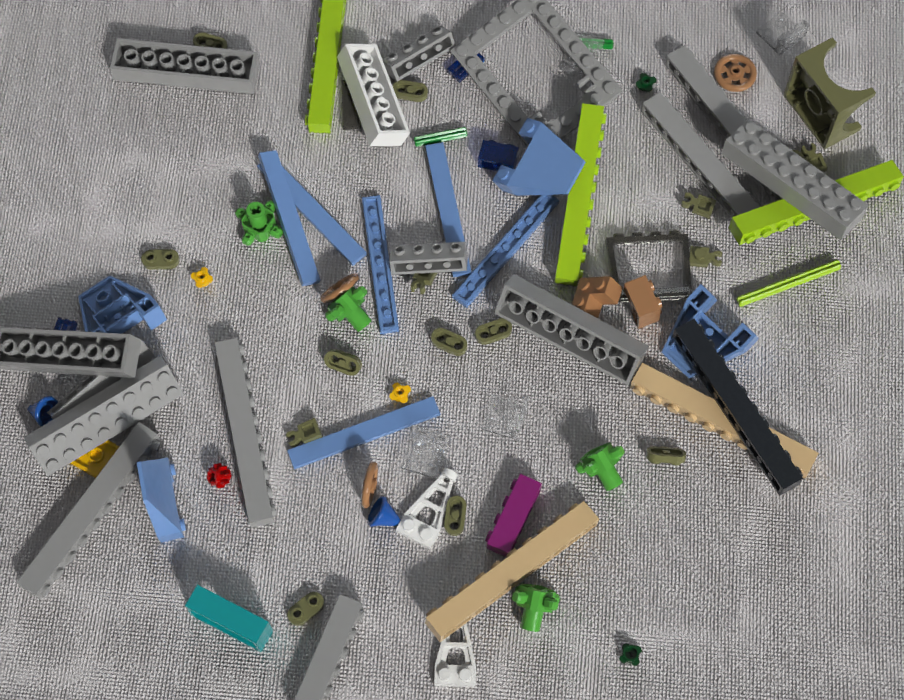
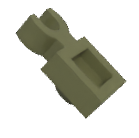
(815, 159)
(701, 206)
(701, 257)
(421, 280)
(306, 432)

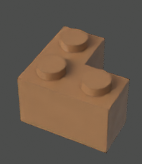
(595, 292)
(644, 304)

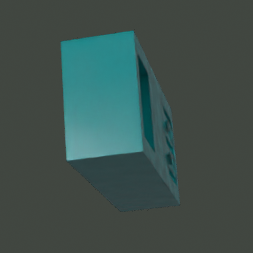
(229, 618)

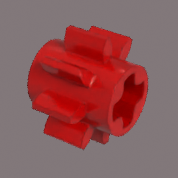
(218, 475)

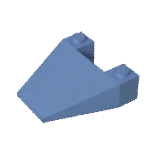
(545, 167)
(117, 307)
(728, 346)
(159, 498)

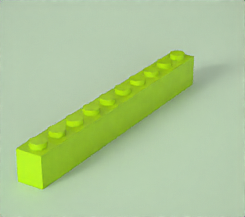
(326, 66)
(579, 197)
(781, 214)

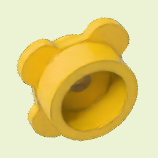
(206, 277)
(403, 398)

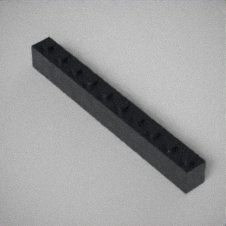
(737, 407)

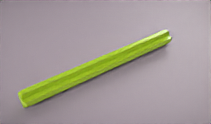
(788, 283)

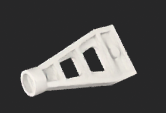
(419, 531)
(456, 675)

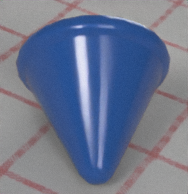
(40, 408)
(382, 514)

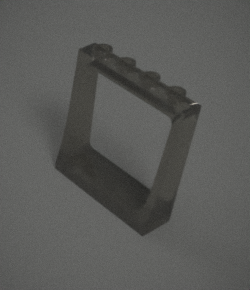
(669, 293)

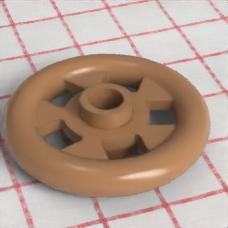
(727, 82)
(339, 288)
(369, 484)

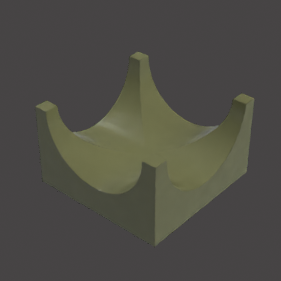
(819, 100)

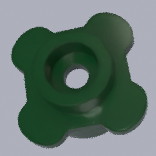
(646, 87)
(635, 650)

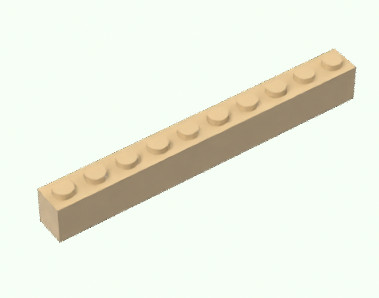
(706, 412)
(511, 571)

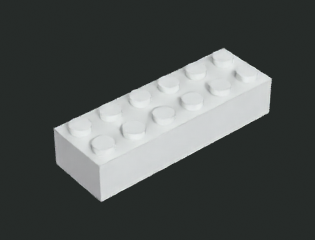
(373, 95)

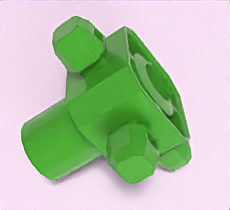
(258, 222)
(349, 307)
(601, 462)
(535, 601)

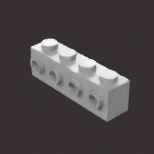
(419, 53)
(429, 258)

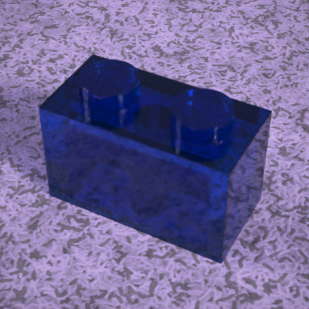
(495, 154)

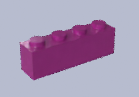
(514, 515)

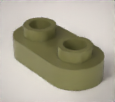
(209, 40)
(410, 90)
(159, 259)
(492, 330)
(450, 341)
(343, 363)
(665, 455)
(455, 516)
(307, 610)

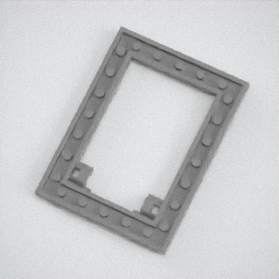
(600, 93)

